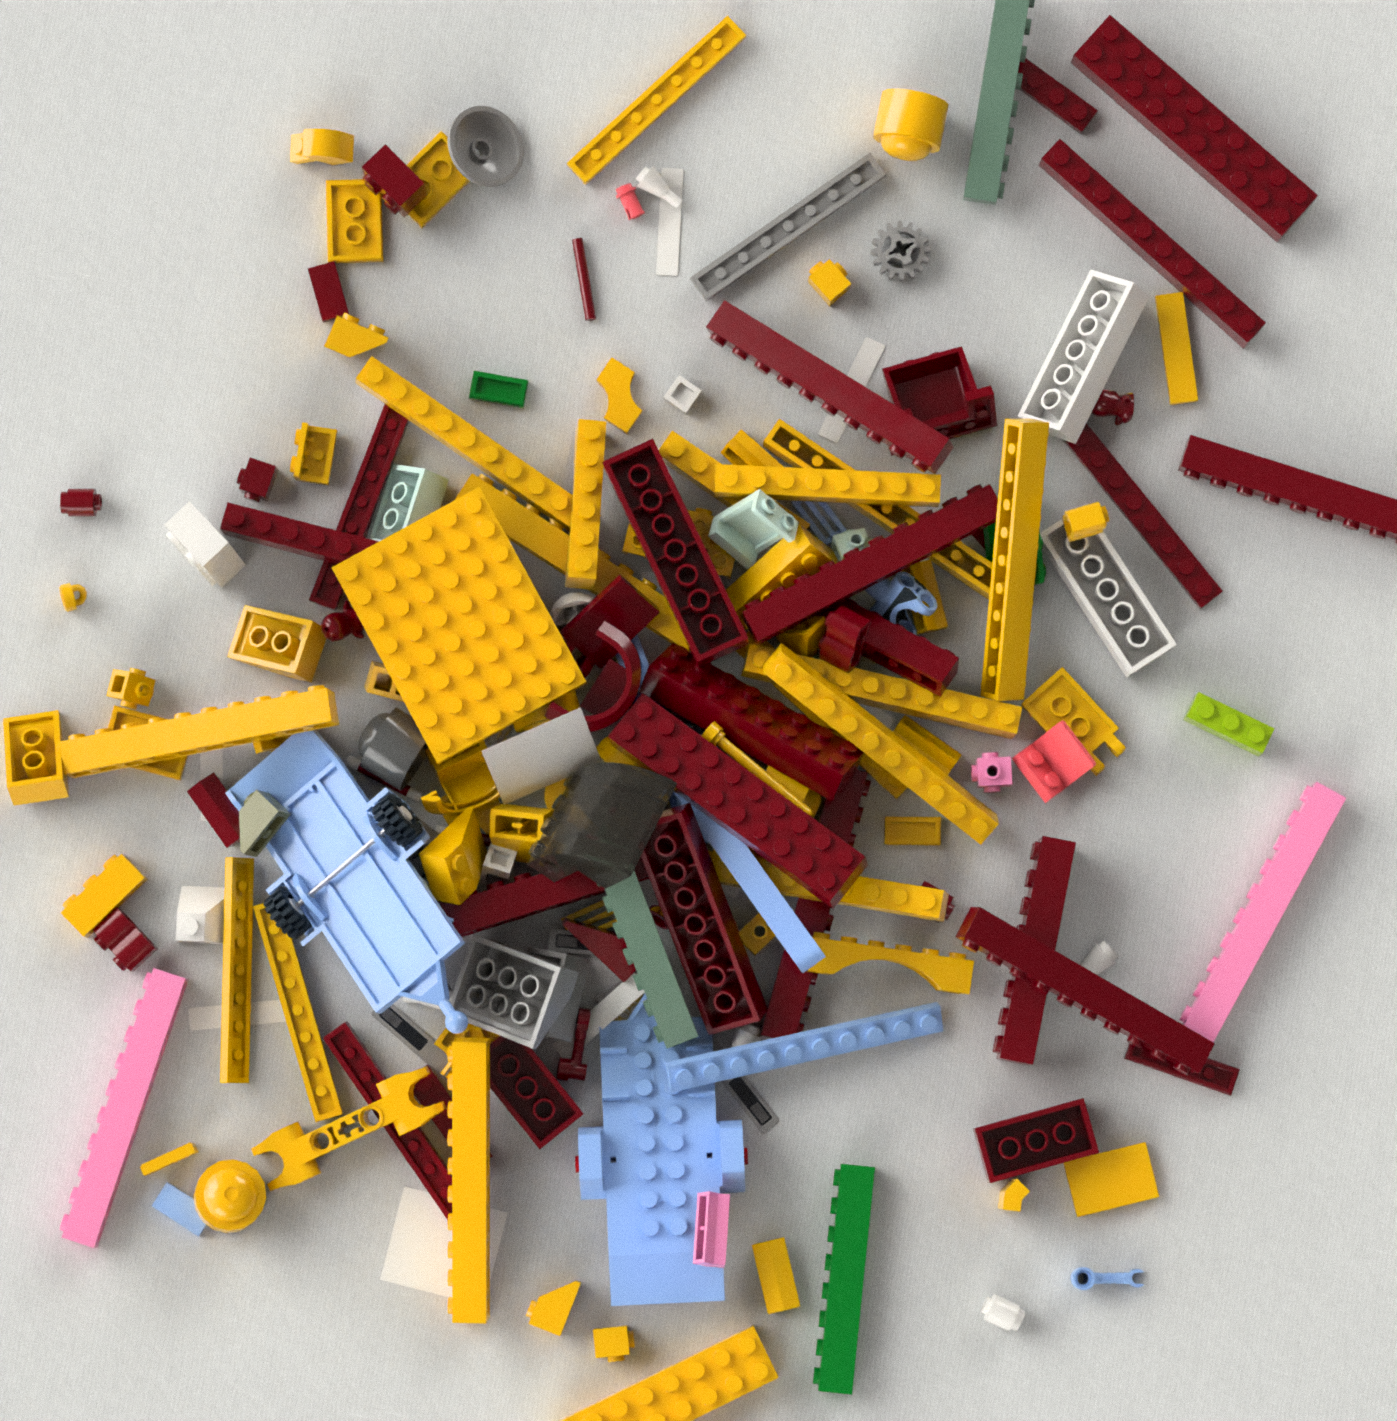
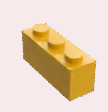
(103, 894)

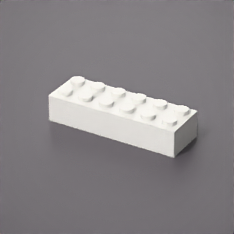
(1084, 354)
(203, 546)
(1109, 597)

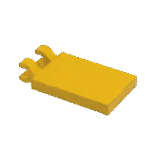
(1066, 700)

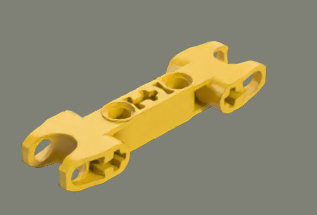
(301, 1150)

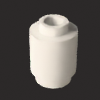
(1002, 1312)

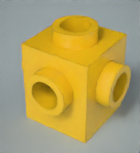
(131, 688)

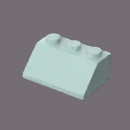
(406, 498)

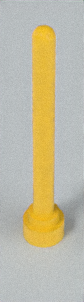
(716, 736)

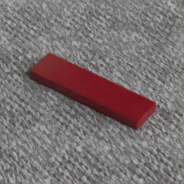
(1213, 1075)

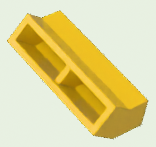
(745, 451)
(925, 574)
(927, 744)
(1012, 1195)
(776, 1275)

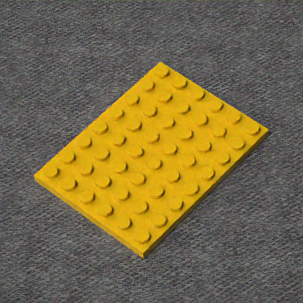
(459, 625)

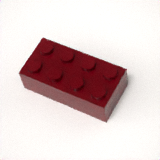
(530, 1091)
(1035, 1140)

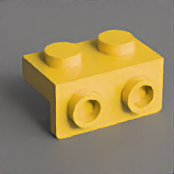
(314, 454)

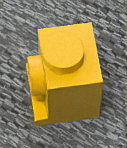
(753, 942)

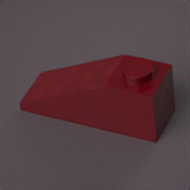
(603, 945)

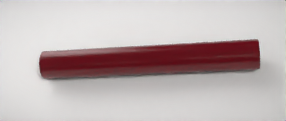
(584, 280)

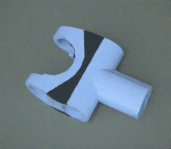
(901, 594)

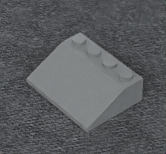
(511, 991)

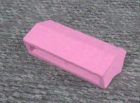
(711, 1229)

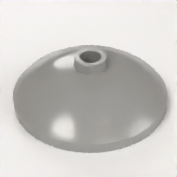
(494, 138)

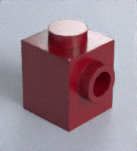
(257, 480)

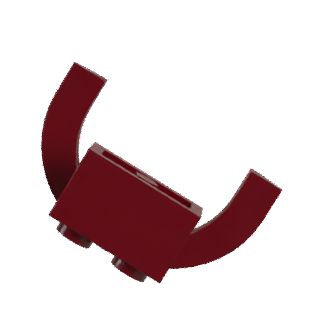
(614, 687)

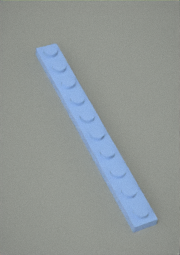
(804, 1046)

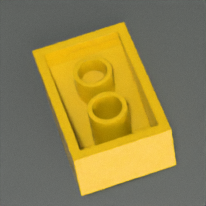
(278, 643)
(34, 758)
(455, 859)

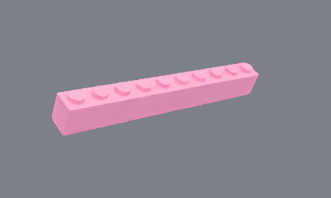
(1263, 911)
(124, 1108)

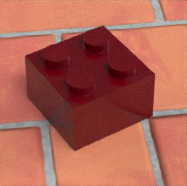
(394, 181)

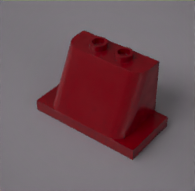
(942, 393)

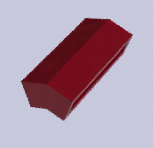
(217, 808)

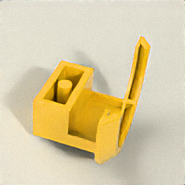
(464, 781)

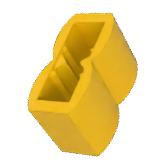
(1085, 521)

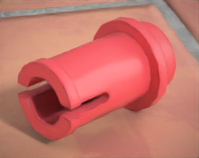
(630, 201)

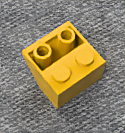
(351, 338)
(517, 827)

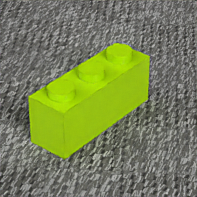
(1228, 724)

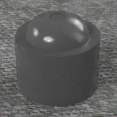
(392, 748)

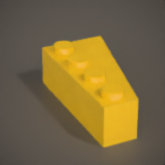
(780, 568)

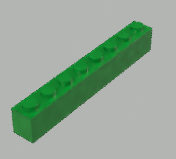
(845, 1280)

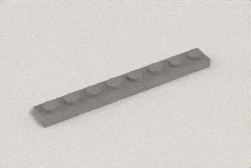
(788, 227)

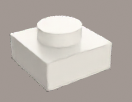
(682, 394)

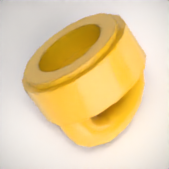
(67, 596)

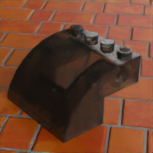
(601, 823)

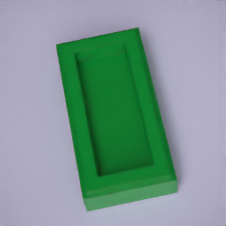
(498, 389)

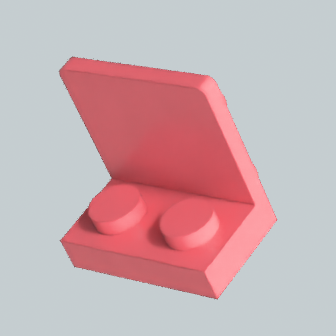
(1054, 761)

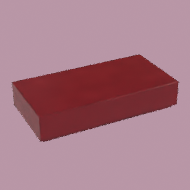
(328, 291)

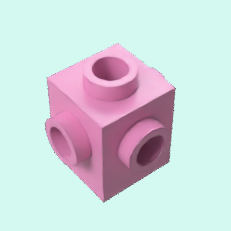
(1002, 770)

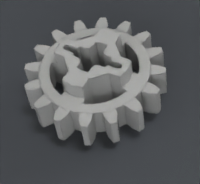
(895, 240)

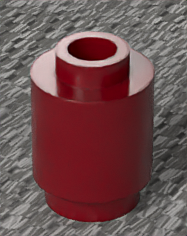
(80, 502)

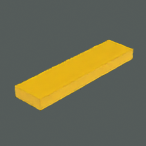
(1176, 348)

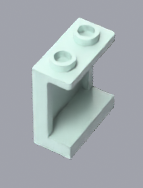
(752, 527)

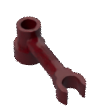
(573, 1067)

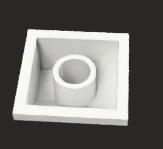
(200, 915)

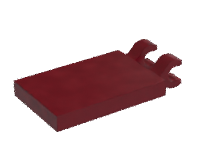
(618, 605)

